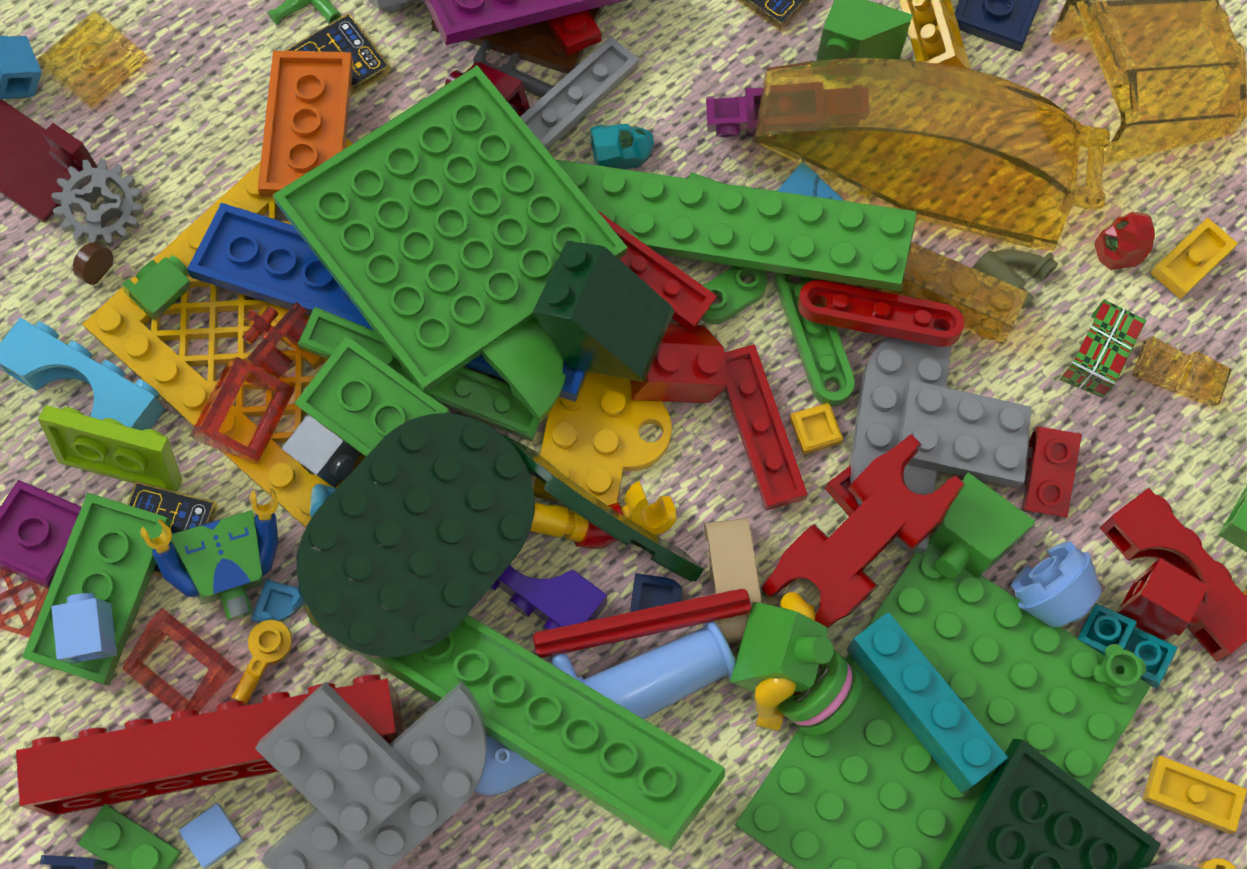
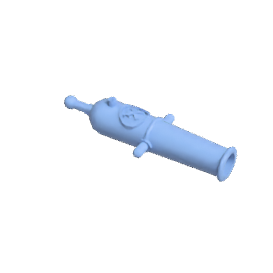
(639, 685)

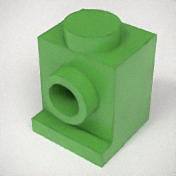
(158, 286)

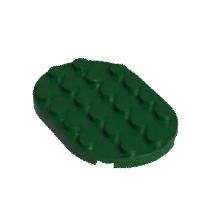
(415, 536)

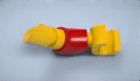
(558, 521)

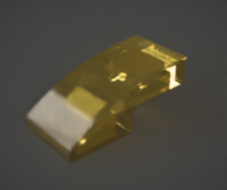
(1186, 375)

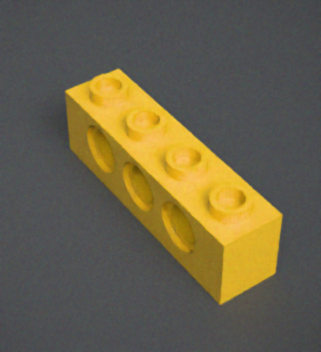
(935, 32)

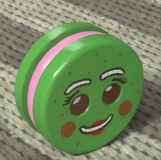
(828, 700)

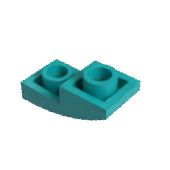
(1109, 627)

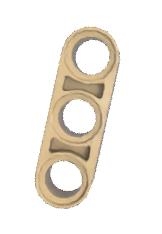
(732, 568)

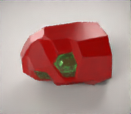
(1126, 241)

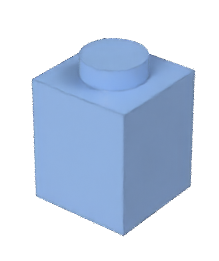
(83, 629)

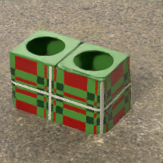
(1104, 349)

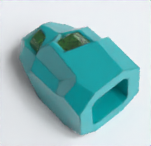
(621, 145)

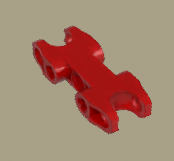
(885, 513)

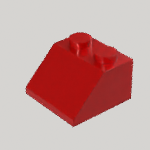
(685, 368)

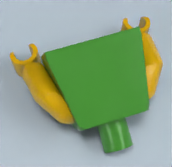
(780, 655)

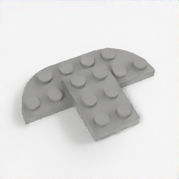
(958, 430)
(371, 794)

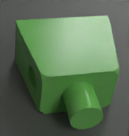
(977, 530)

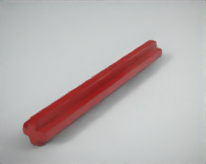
(641, 623)

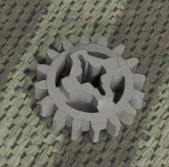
(98, 187)

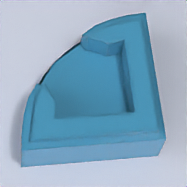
(276, 602)

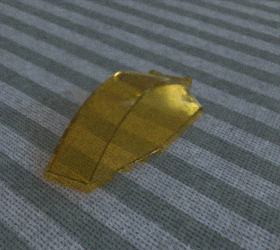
(937, 143)

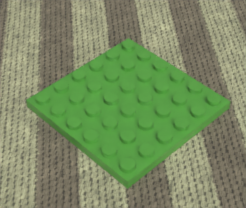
(444, 225)

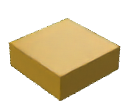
(816, 428)

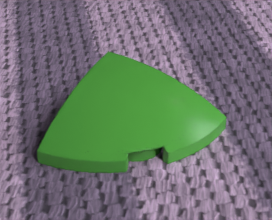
(529, 365)

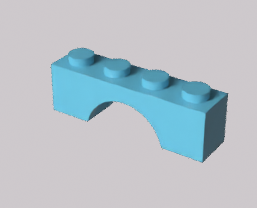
(38, 357)

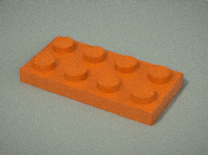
(304, 115)

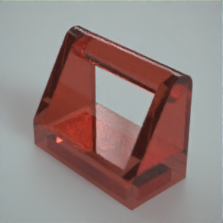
(221, 400)
(158, 628)

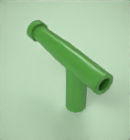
(325, 8)

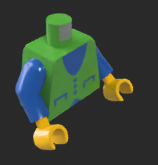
(220, 556)

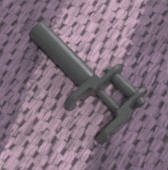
(530, 83)

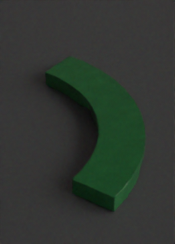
(605, 517)

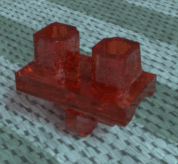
(266, 354)

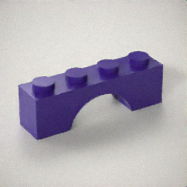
(555, 600)

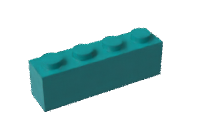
(925, 702)

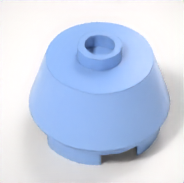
(1059, 587)

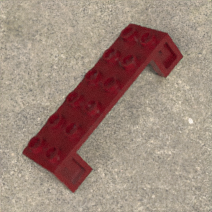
(34, 160)

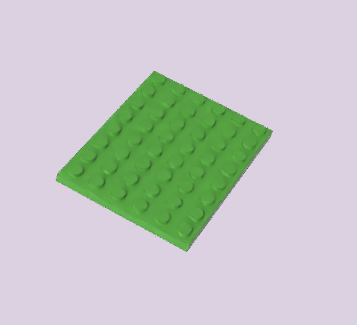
(871, 787)

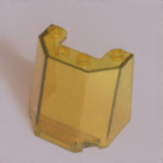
(1167, 67)

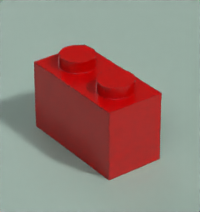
(1164, 600)

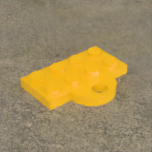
(600, 436)

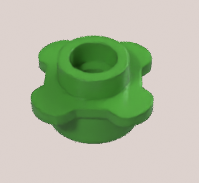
(1132, 668)

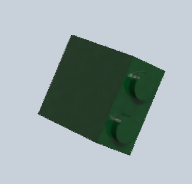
(602, 313)

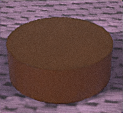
(92, 263)

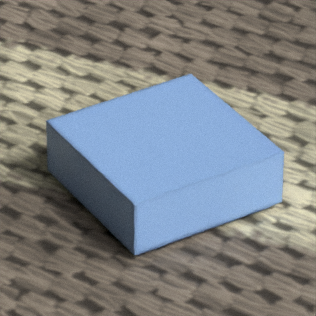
(211, 836)

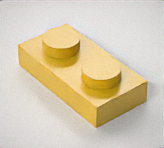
(1194, 258)
(1195, 794)

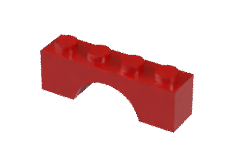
(1151, 531)

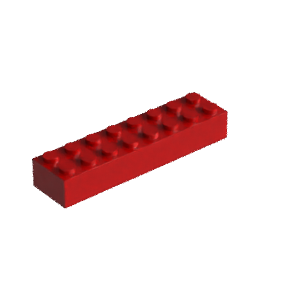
(176, 753)

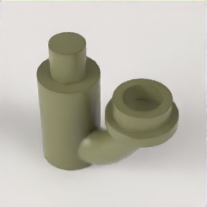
(997, 266)

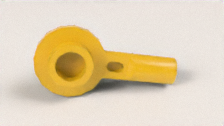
(268, 644)

